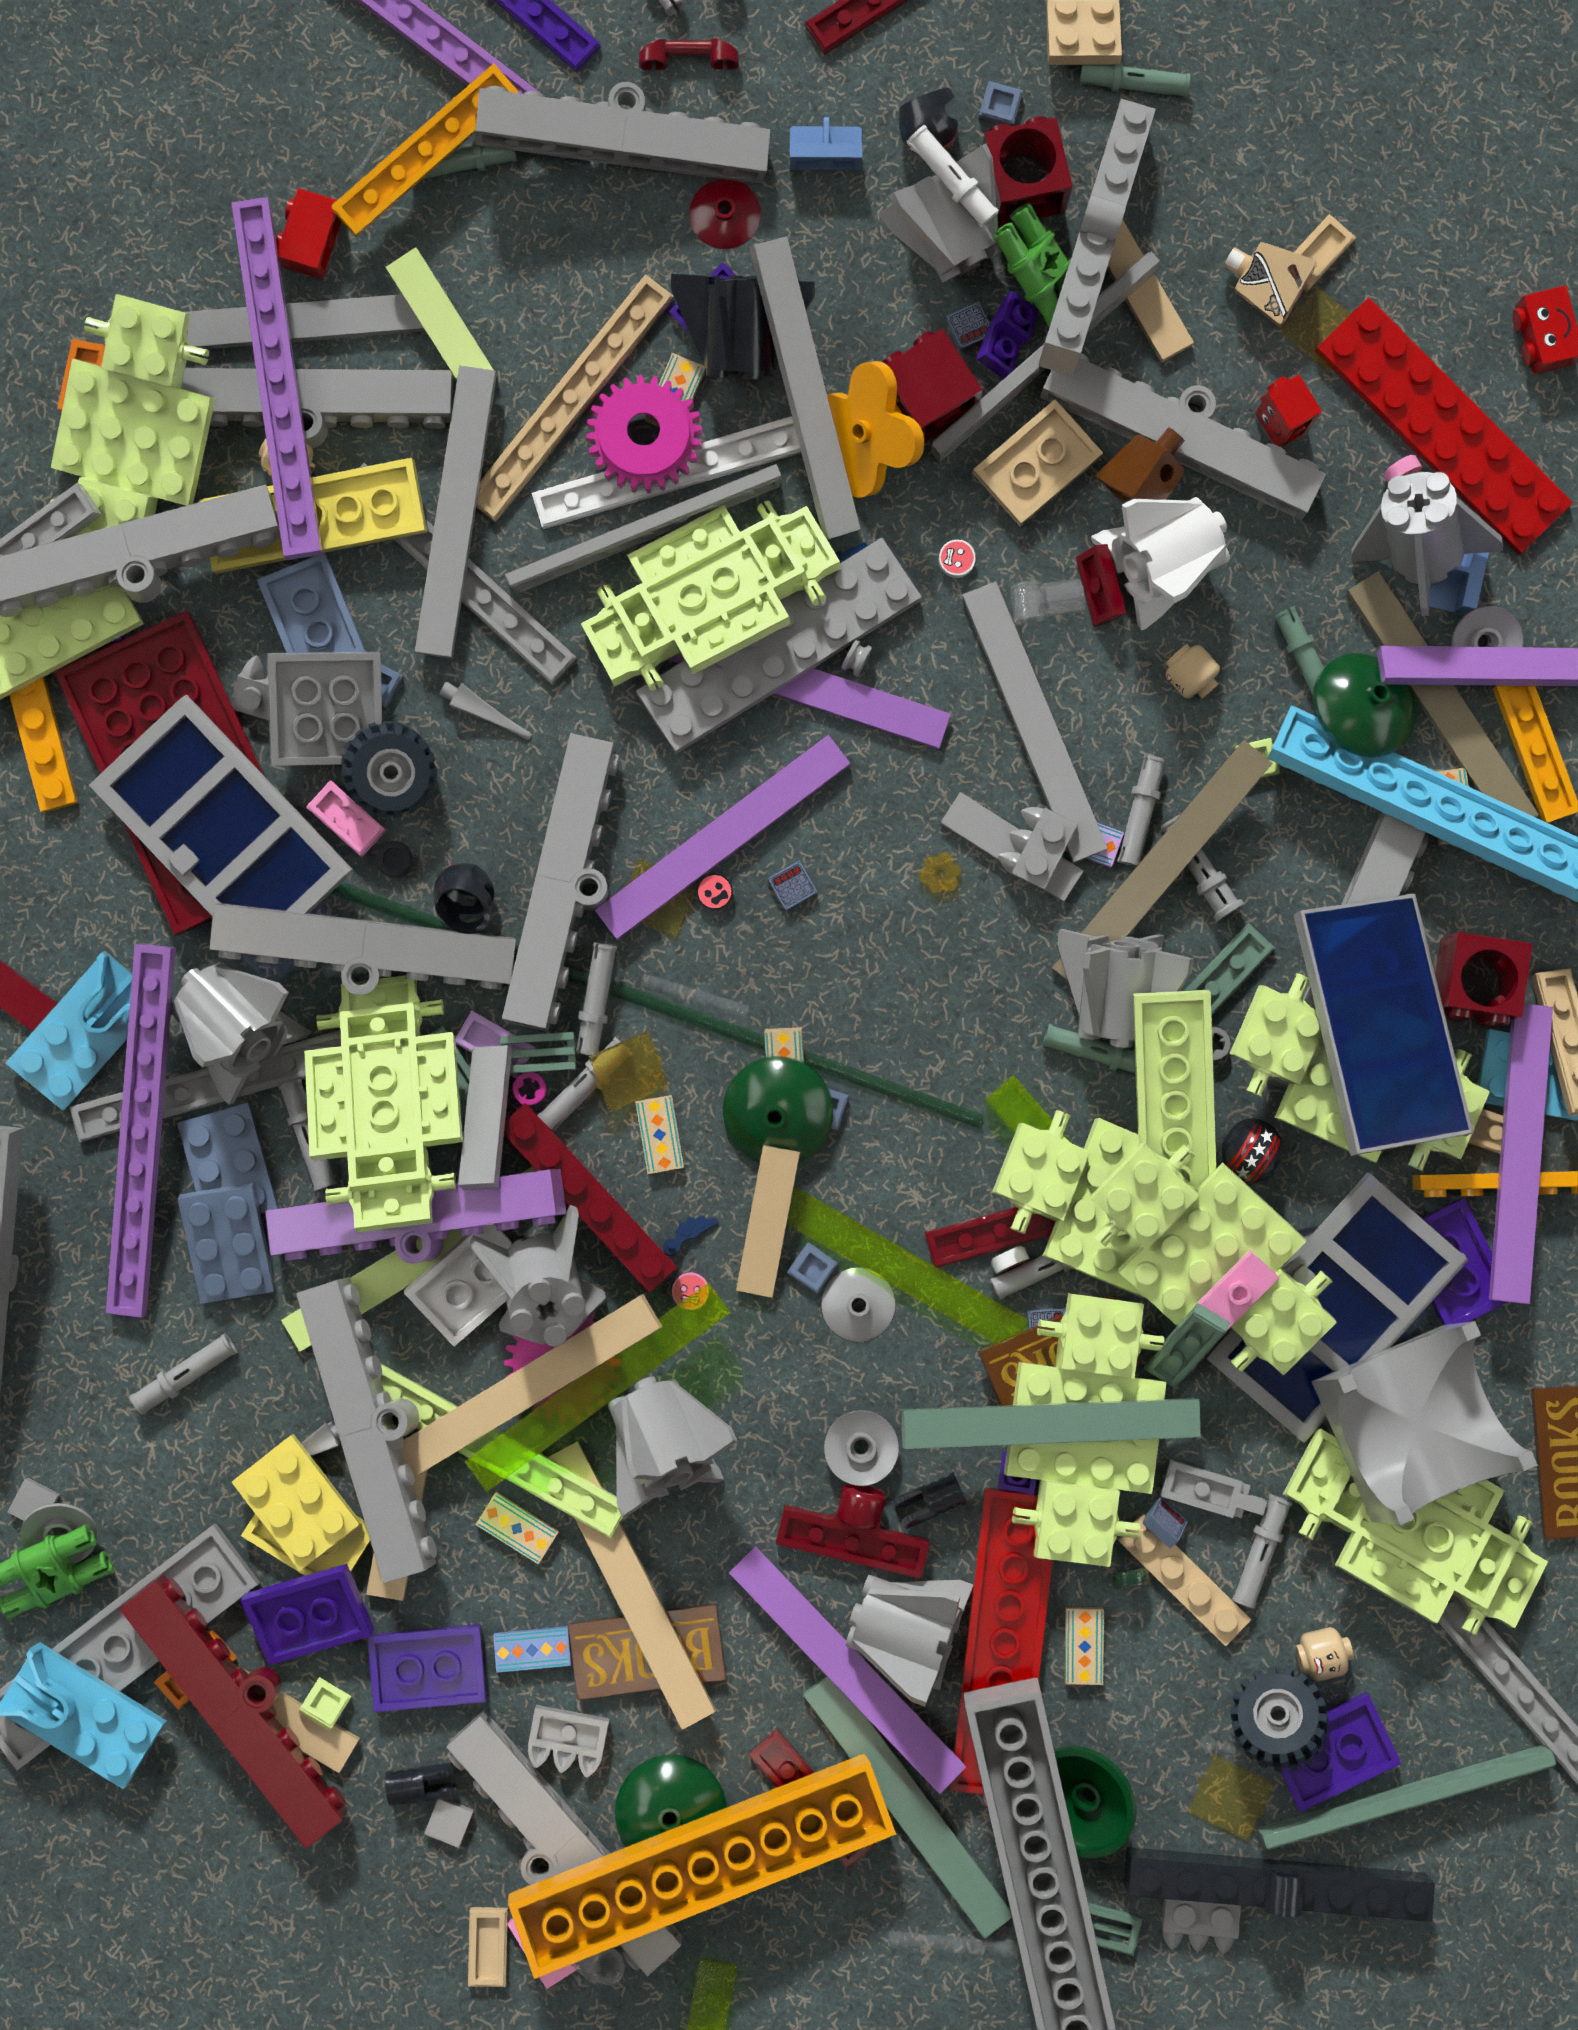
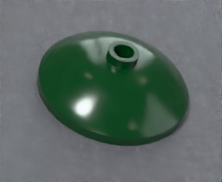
(1355, 715)
(781, 1086)
(664, 1786)
(1100, 1821)

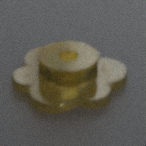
(942, 862)

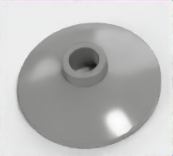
(1494, 622)
(838, 1299)
(865, 1467)
(47, 1518)

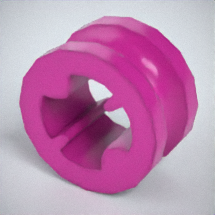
(539, 1094)

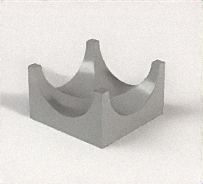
(1417, 1423)

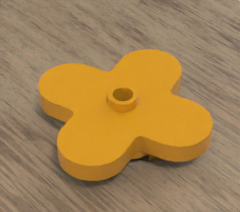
(873, 429)

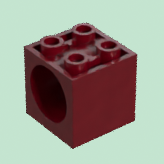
(1038, 140)
(933, 383)
(1511, 964)

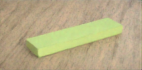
(436, 312)

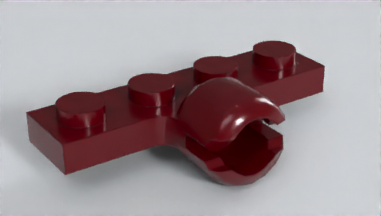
(854, 1533)

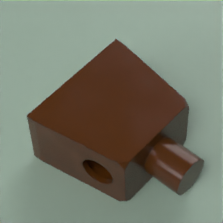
(1144, 468)

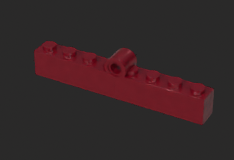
(234, 1710)

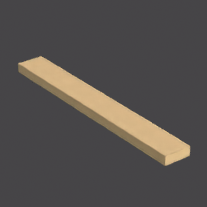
(571, 397)
(530, 1385)
(642, 1608)

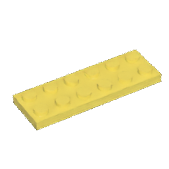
(352, 511)

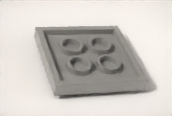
(320, 704)

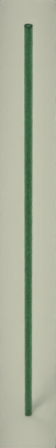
(691, 1016)

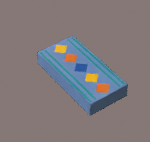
(532, 1649)

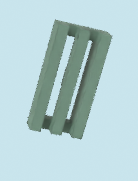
(536, 1038)
(1128, 1918)

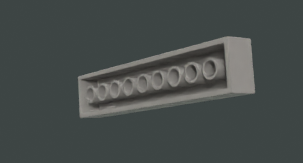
(1038, 1857)

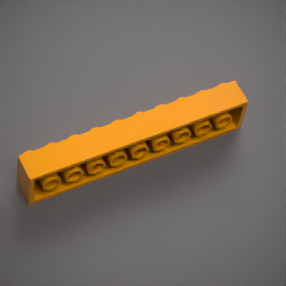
(699, 1865)

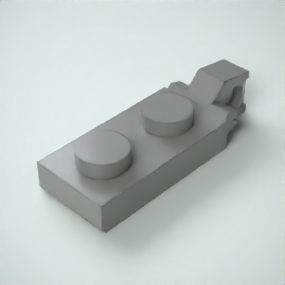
(1209, 1491)

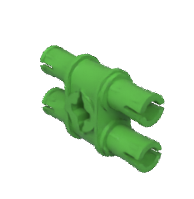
(1036, 264)
(50, 1572)

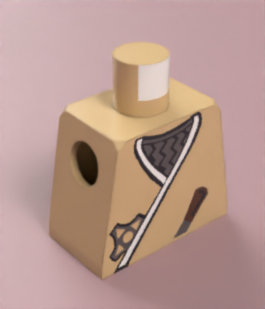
(1271, 279)

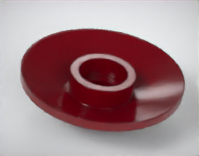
(729, 229)

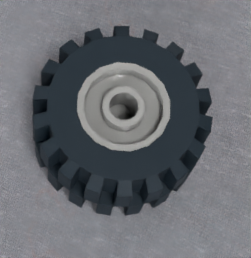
(388, 769)
(1279, 1719)

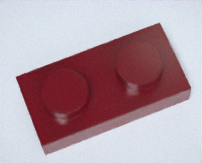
(1100, 585)

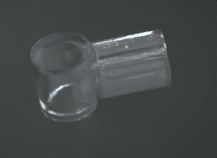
(1041, 600)

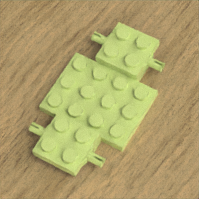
(130, 420)
(709, 591)
(1286, 1042)
(384, 1103)
(1056, 1180)
(1197, 1237)
(1081, 1480)
(1428, 1558)

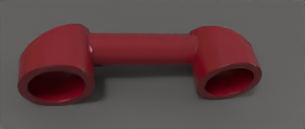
(661, 48)

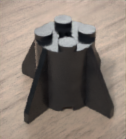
(730, 322)

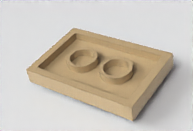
(1083, 32)
(1037, 462)

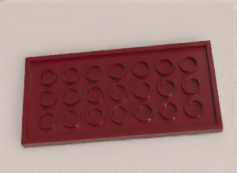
(124, 693)

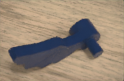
(689, 1230)

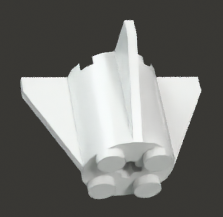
(1165, 551)

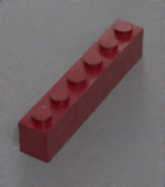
(592, 1200)

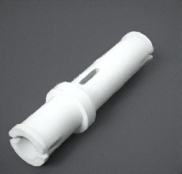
(950, 173)

